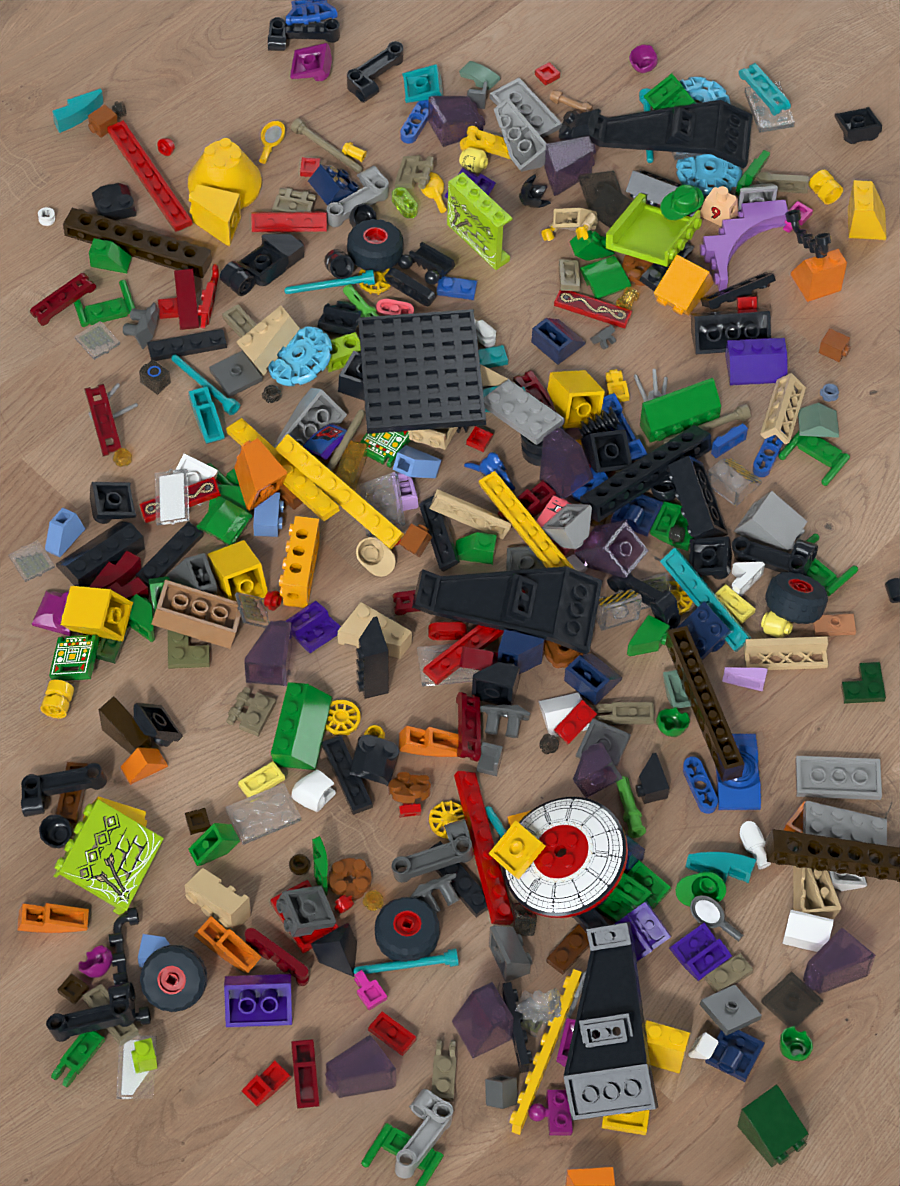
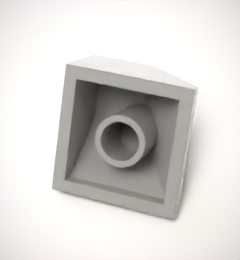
(757, 193)
(570, 525)

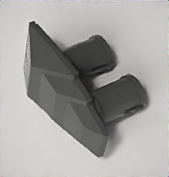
(146, 326)
(513, 713)
(424, 891)

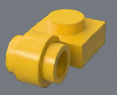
(616, 385)

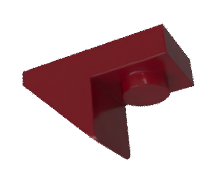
(477, 658)

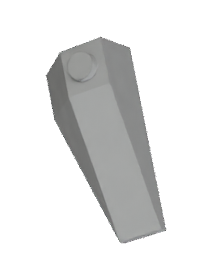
(522, 140)
(311, 415)

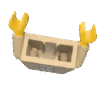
(572, 219)

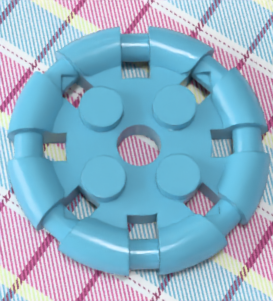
(695, 86)
(695, 168)
(285, 368)

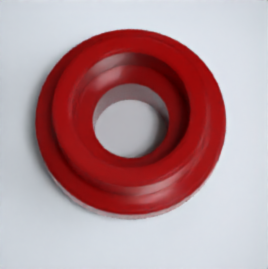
(166, 146)
(272, 600)
(343, 903)

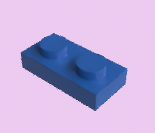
(457, 288)
(729, 440)

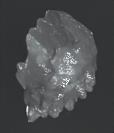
(541, 1006)

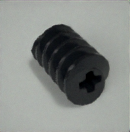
(600, 424)

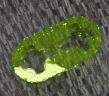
(407, 201)

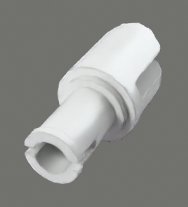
(485, 333)
(754, 843)

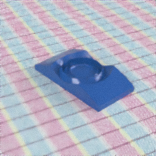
(745, 791)

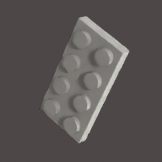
(529, 105)
(522, 411)
(838, 777)
(843, 824)

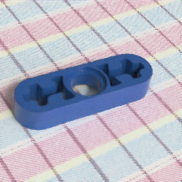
(416, 128)
(770, 460)
(698, 794)

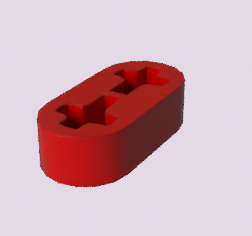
(447, 630)

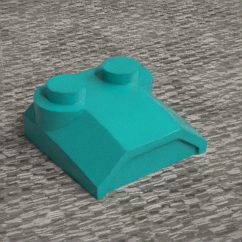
(422, 84)

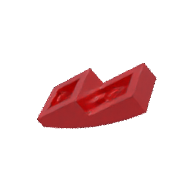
(266, 1084)

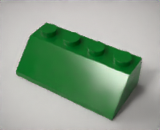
(680, 410)
(301, 727)

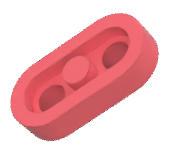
(393, 307)

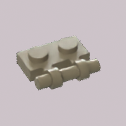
(409, 172)
(294, 201)
(257, 713)

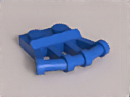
(310, 11)

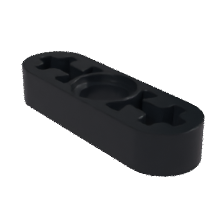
(410, 287)

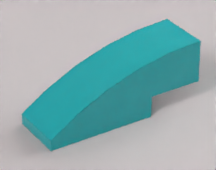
(77, 110)
(206, 415)
(723, 864)

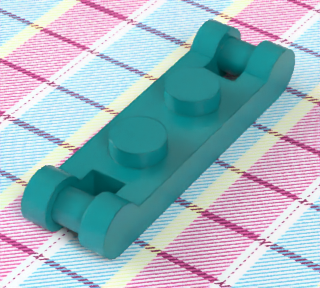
(765, 88)

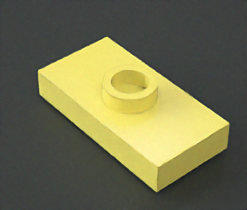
(735, 604)
(261, 780)

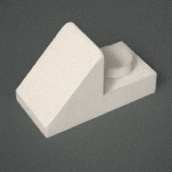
(747, 574)

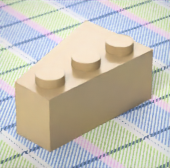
(268, 338)
(396, 636)
(814, 893)
(218, 900)

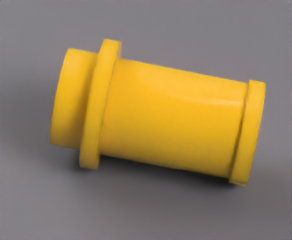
(353, 151)

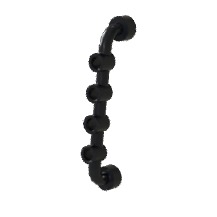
(816, 245)
(118, 959)

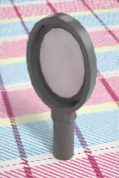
(711, 913)

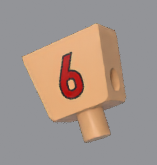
(719, 206)

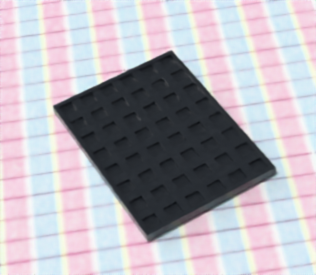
(421, 371)

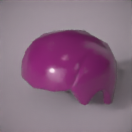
(643, 58)
(97, 962)

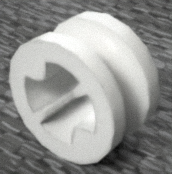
(46, 221)

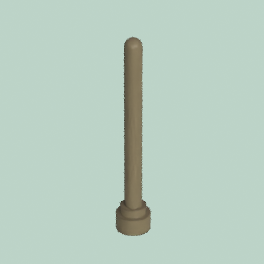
(300, 127)
(741, 413)
(345, 441)

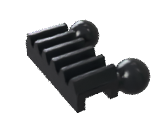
(435, 262)

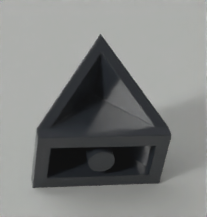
(337, 949)

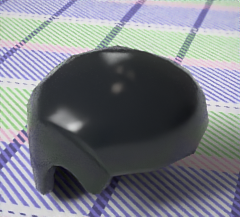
(361, 213)
(664, 491)
(55, 831)

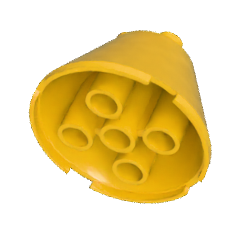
(227, 169)

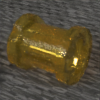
(628, 298)

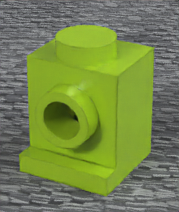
(144, 1056)

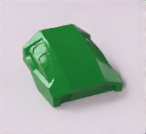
(225, 521)

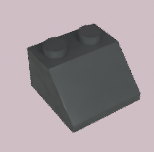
(509, 953)

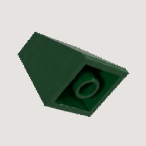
(773, 1126)

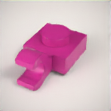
(805, 213)
(369, 992)

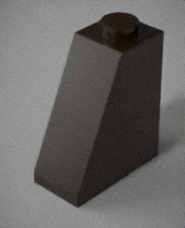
(122, 727)

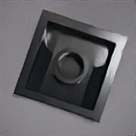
(578, 125)
(859, 125)
(114, 201)
(265, 264)
(111, 501)
(711, 556)
(156, 723)
(374, 759)

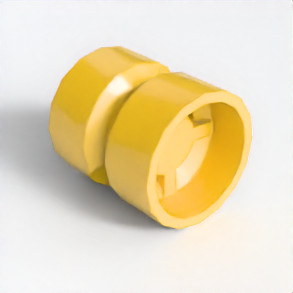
(825, 186)
(57, 699)

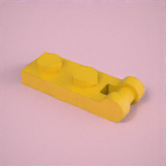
(487, 142)

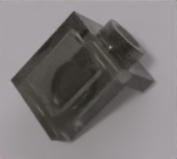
(524, 920)

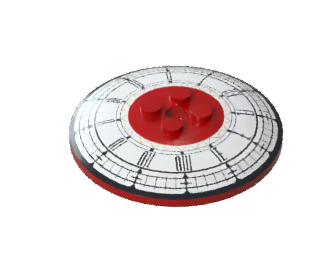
(588, 869)

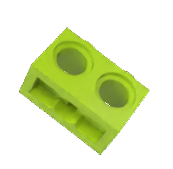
(342, 350)

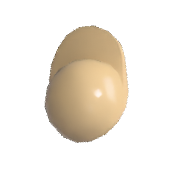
(375, 556)

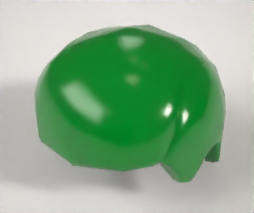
(672, 722)
(795, 1044)

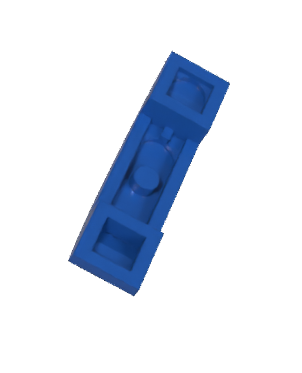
(636, 448)

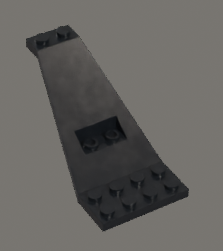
(693, 128)
(555, 606)
(611, 1070)

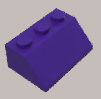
(756, 361)
(258, 1000)

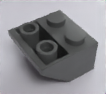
(195, 574)

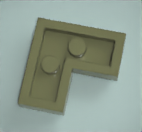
(185, 656)

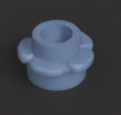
(831, 389)

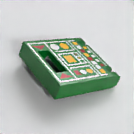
(385, 445)
(73, 652)

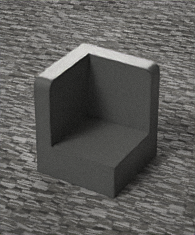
(478, 96)
(490, 759)
(501, 1091)

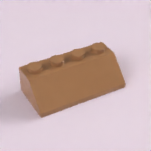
(197, 614)

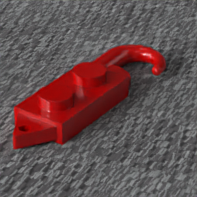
(208, 298)

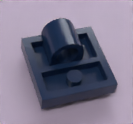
(639, 514)
(706, 630)
(736, 1054)

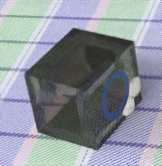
(154, 376)

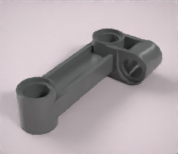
(436, 857)

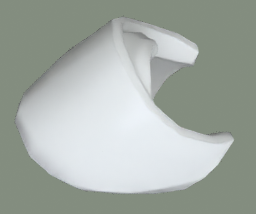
(313, 790)

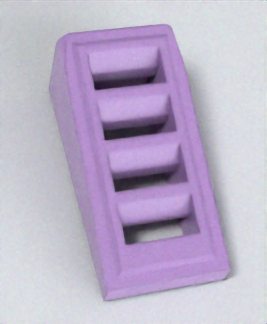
(408, 492)
(745, 677)

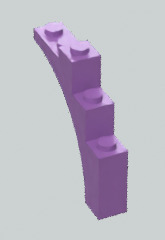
(750, 221)

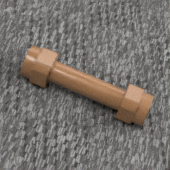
(557, 97)

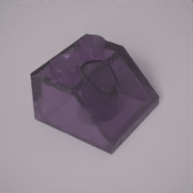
(595, 770)

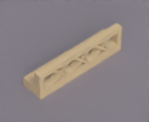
(781, 404)
(469, 514)
(800, 646)

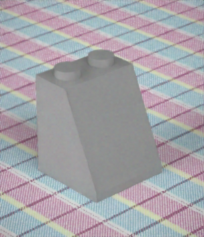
(772, 523)

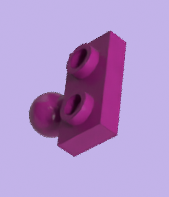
(557, 1112)

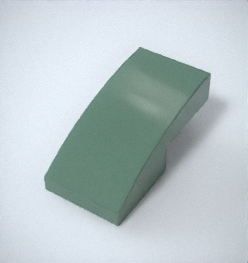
(479, 74)

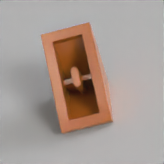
(142, 764)

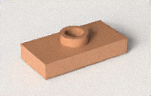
(835, 625)

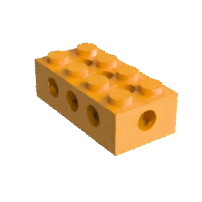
(300, 562)

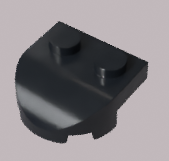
(339, 318)

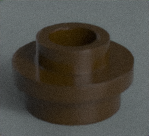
(299, 859)

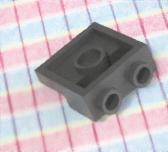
(305, 910)

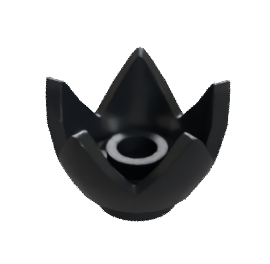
(532, 194)

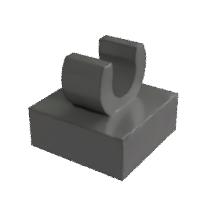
(603, 335)

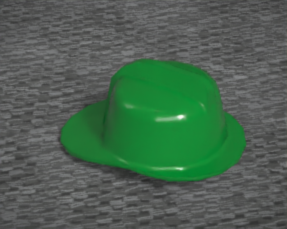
(681, 202)
(703, 883)

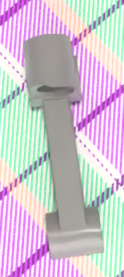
(374, 190)
(427, 1107)

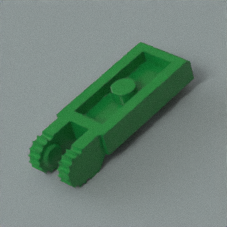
(78, 1056)

